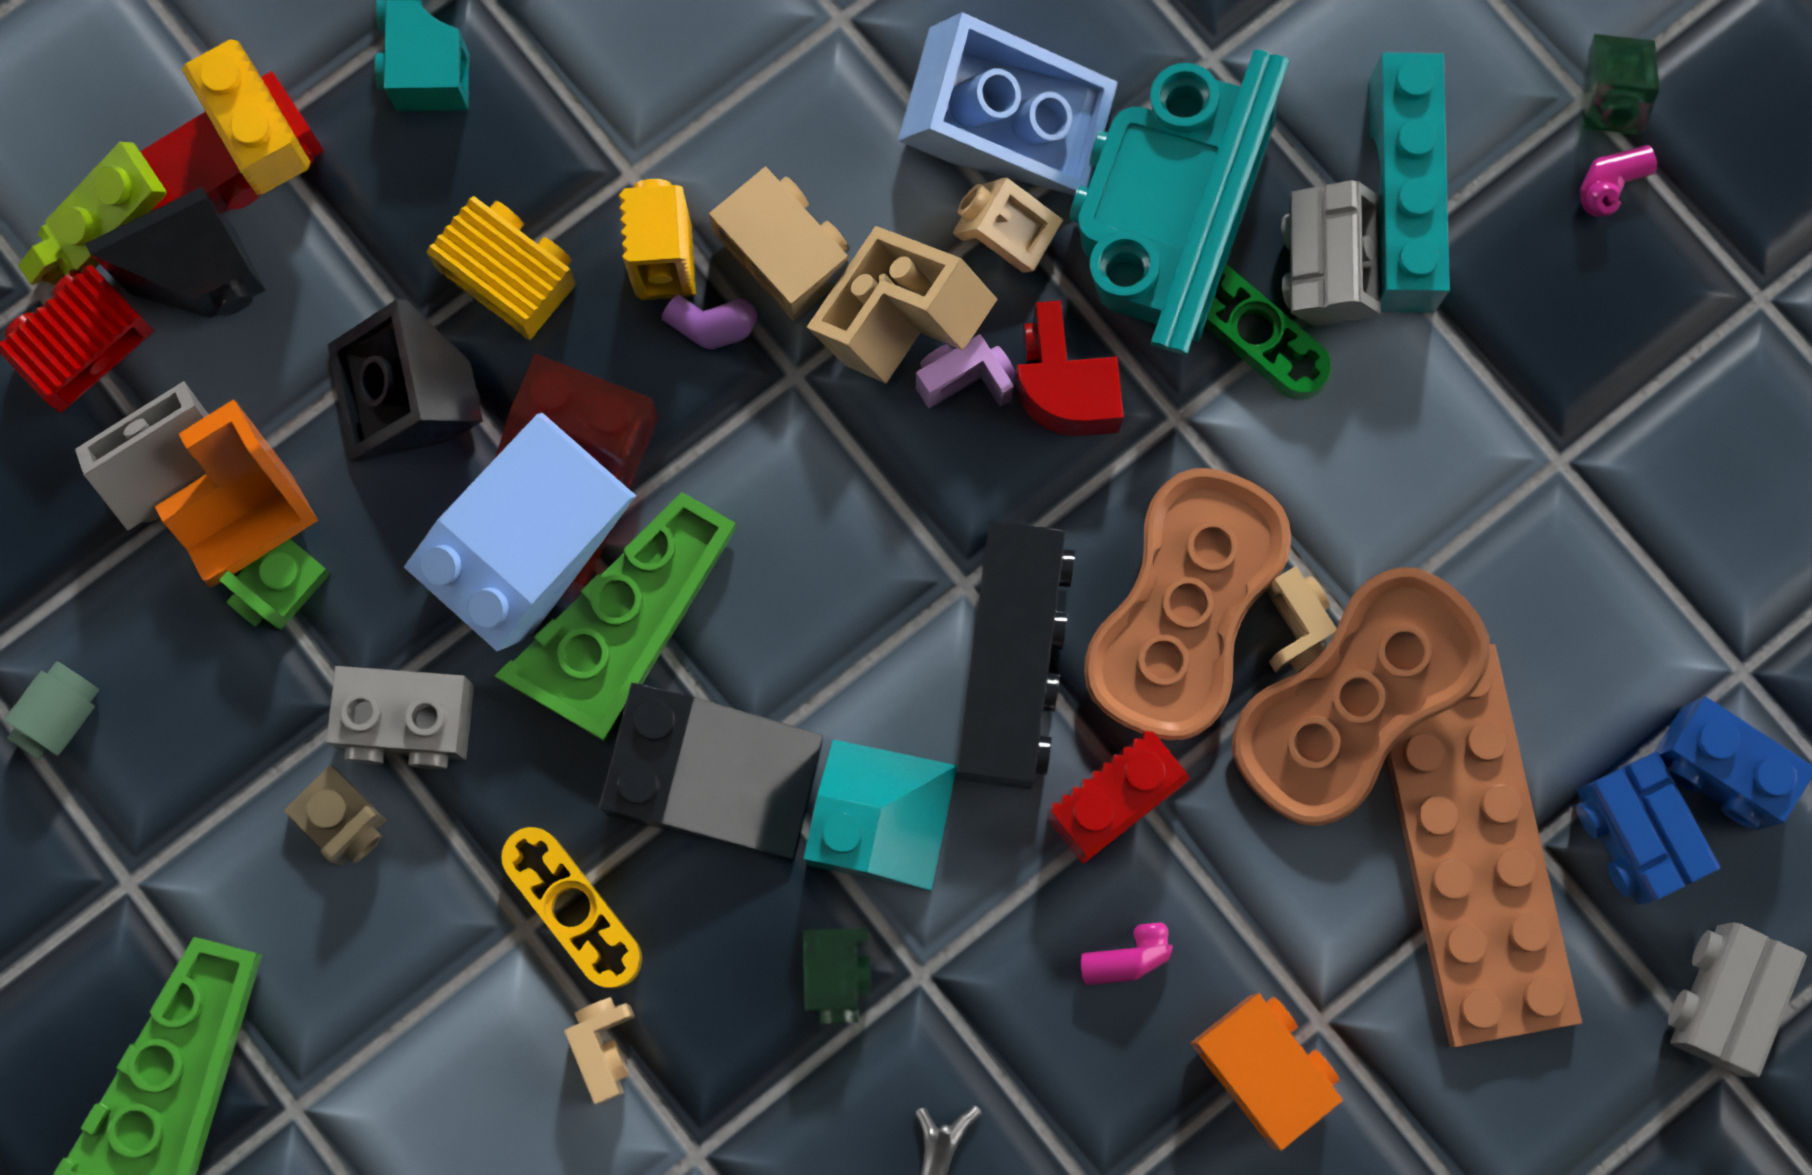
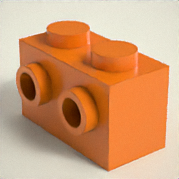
(1268, 1069)

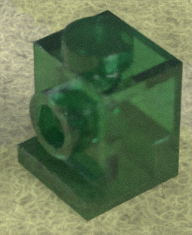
(835, 973)

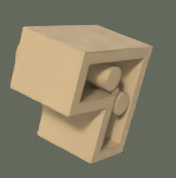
(894, 295)

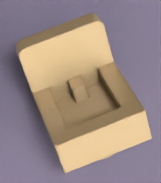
(1303, 609)

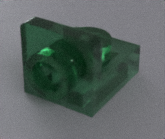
(1621, 84)

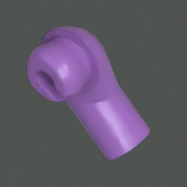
(712, 327)

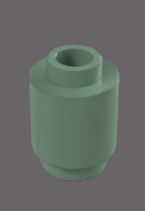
(51, 711)

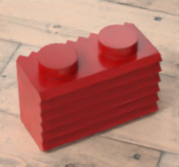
(73, 337)
(1116, 796)

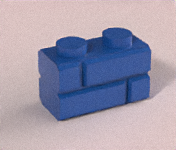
(1645, 830)

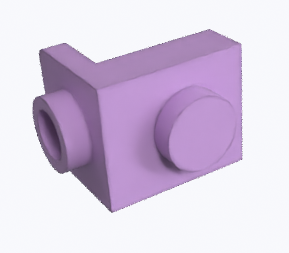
(953, 369)

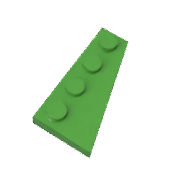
(622, 619)
(173, 1074)

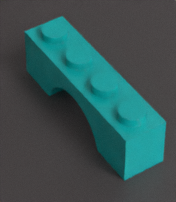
(422, 60)
(1410, 140)

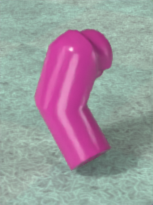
(1607, 177)
(1130, 963)

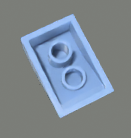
(1005, 106)
(520, 534)

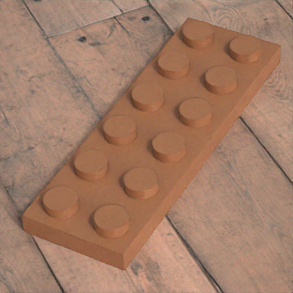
(1481, 871)

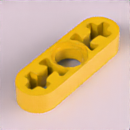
(555, 860)

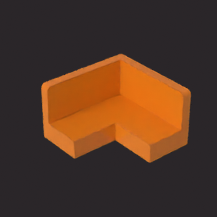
(240, 504)

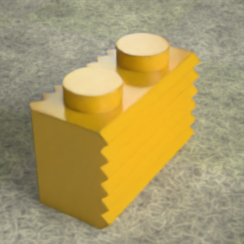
(246, 116)
(657, 240)
(503, 266)

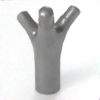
(942, 1142)

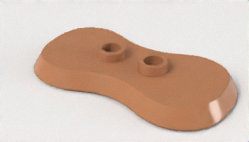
(1170, 644)
(1394, 661)

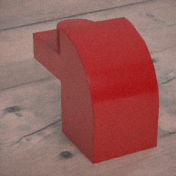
(1063, 394)

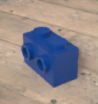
(1733, 765)

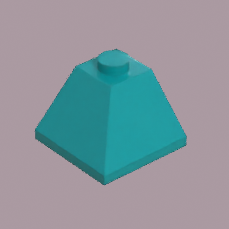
(880, 815)

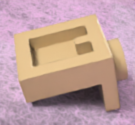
(1007, 222)
(599, 1061)

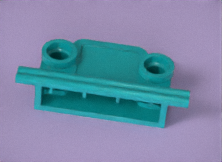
(1175, 194)

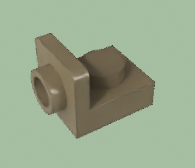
(337, 817)

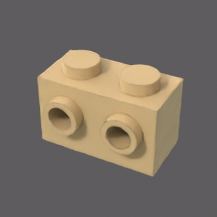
(781, 242)

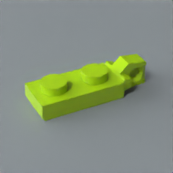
(109, 197)

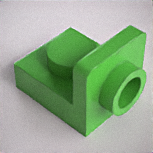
(275, 585)

